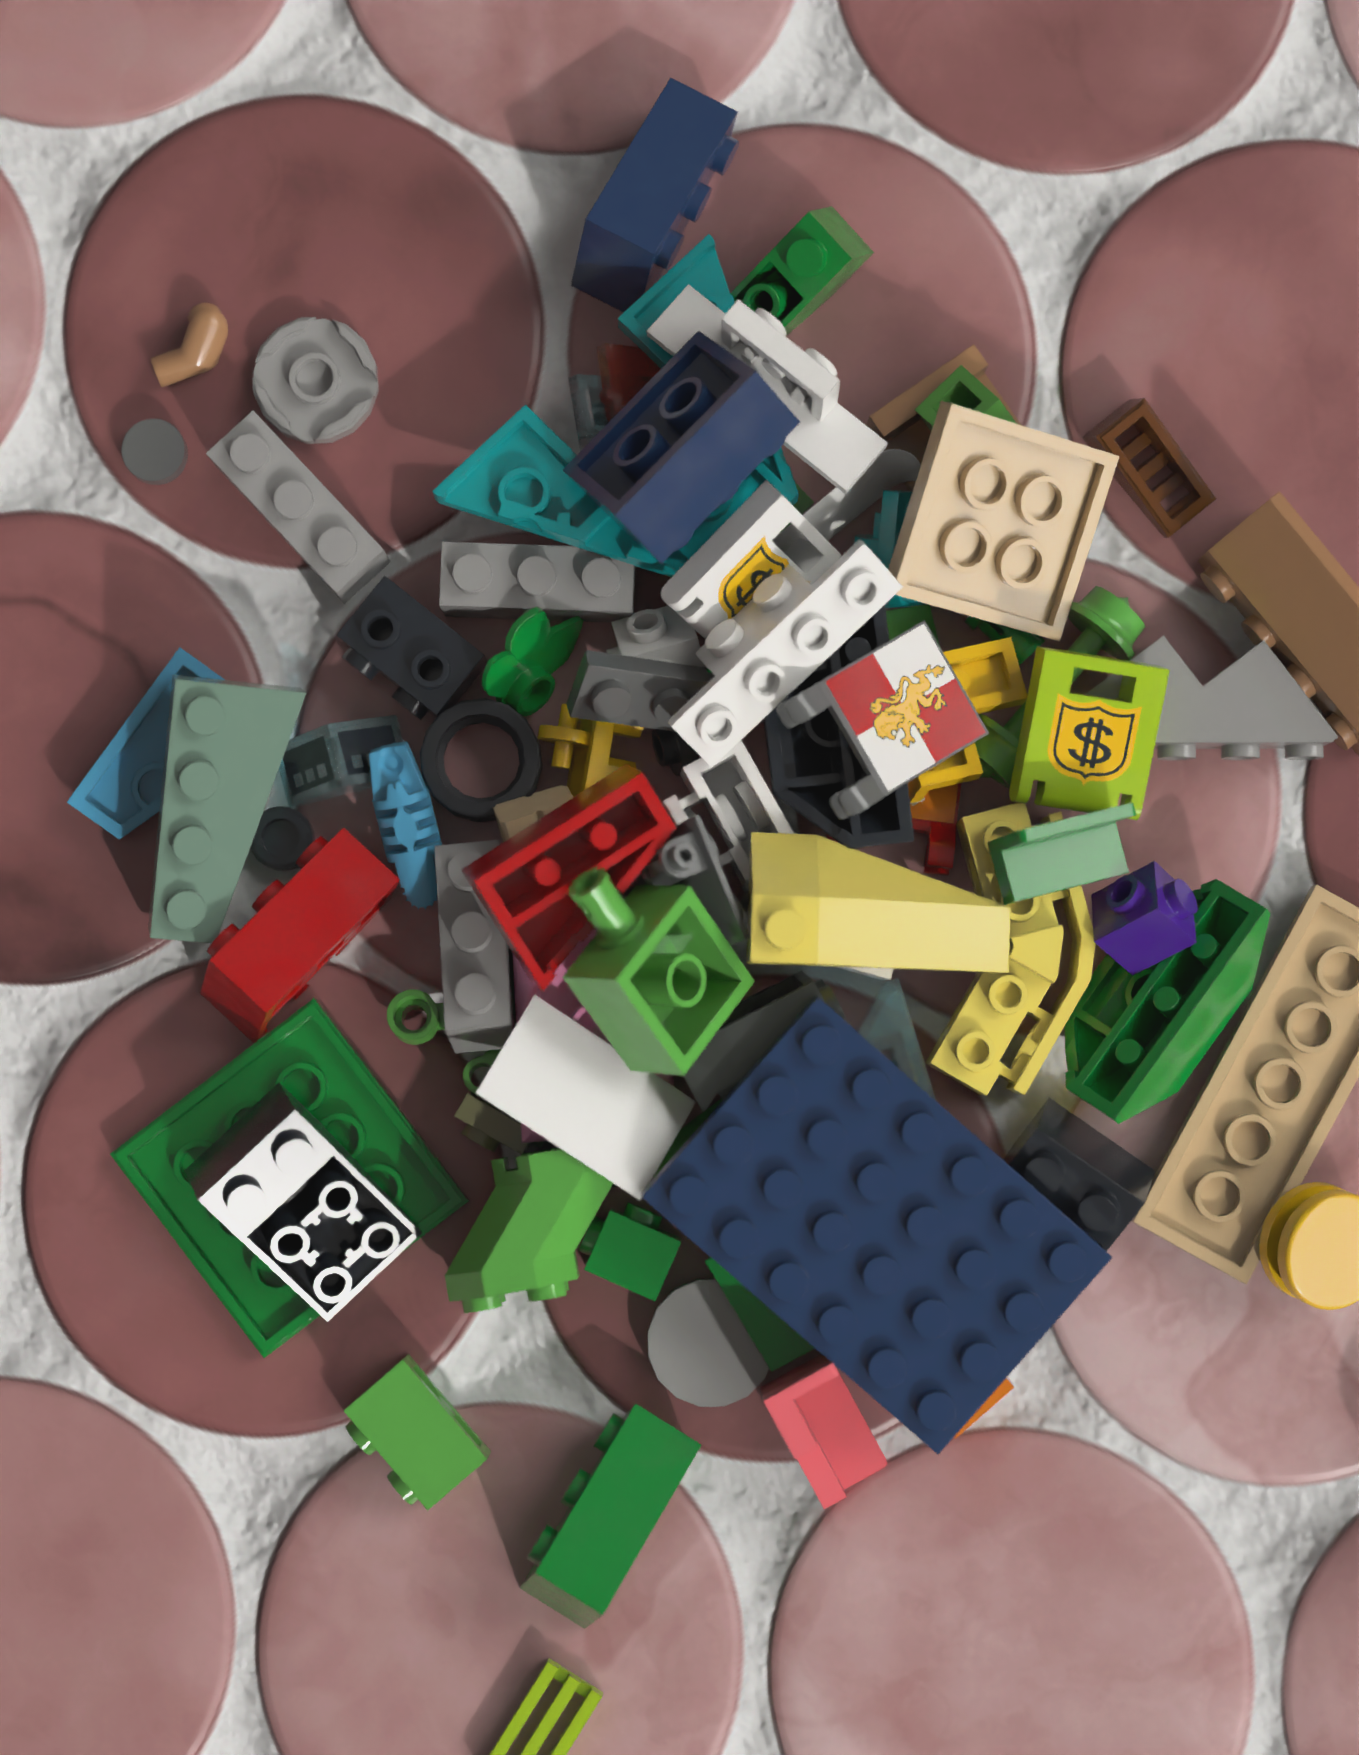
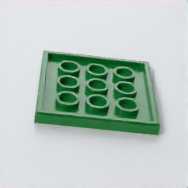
(340, 1091)

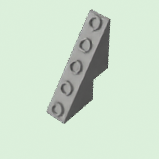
(1238, 711)

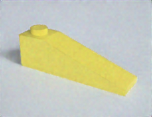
(851, 909)

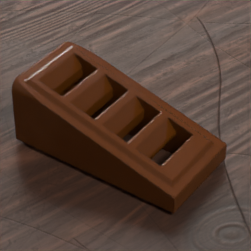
(1132, 480)

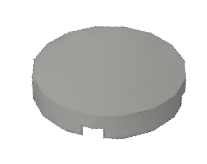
(315, 380)
(703, 1347)

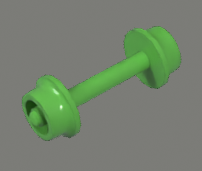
(1104, 624)

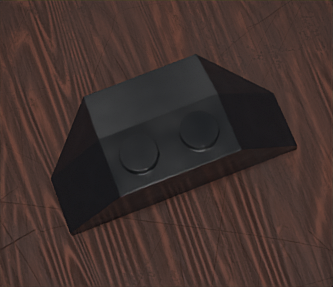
(817, 761)

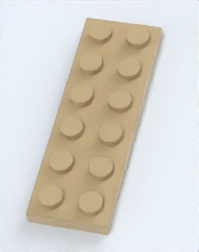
(1266, 1095)

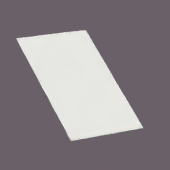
(585, 1097)

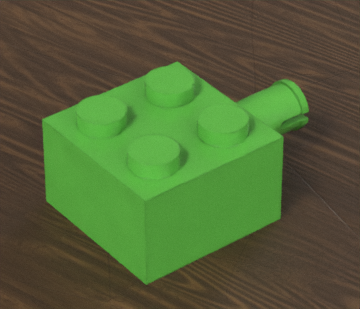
(654, 972)

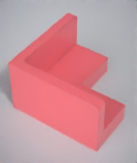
(823, 1428)

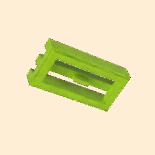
(571, 1684)

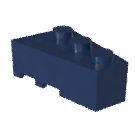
(653, 195)

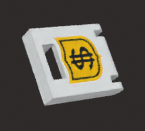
(741, 556)

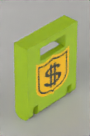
(1087, 745)

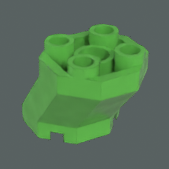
(527, 1231)

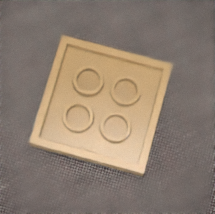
(1001, 521)

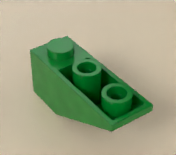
(804, 268)

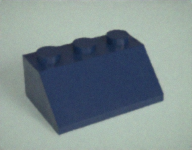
(682, 446)

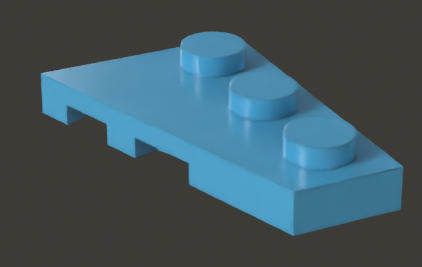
(127, 777)

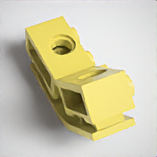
(999, 1001)

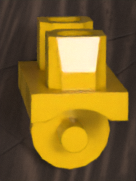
(585, 748)

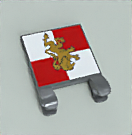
(897, 713)

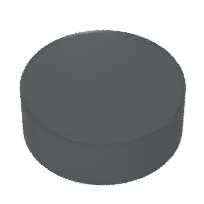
(154, 451)

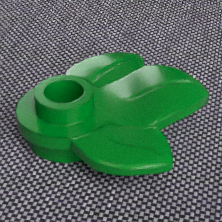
(531, 655)

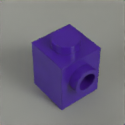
(1144, 917)

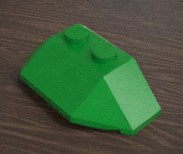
(1148, 1031)

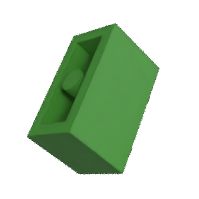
(415, 1434)

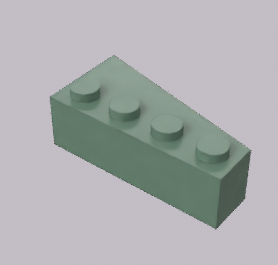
(215, 784)

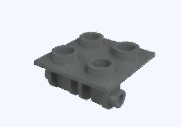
(692, 860)

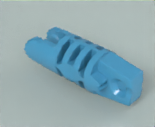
(405, 820)

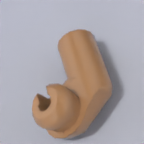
(199, 349)

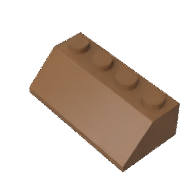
(1297, 604)

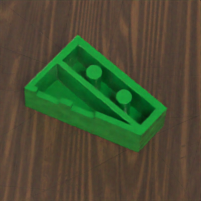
(608, 1515)

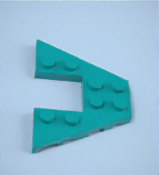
(520, 468)

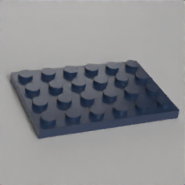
(876, 1225)

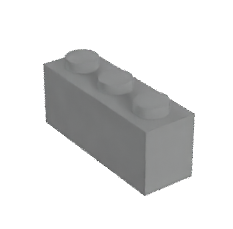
(298, 507)
(512, 578)
(473, 957)

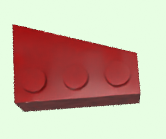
(528, 877)
(295, 931)

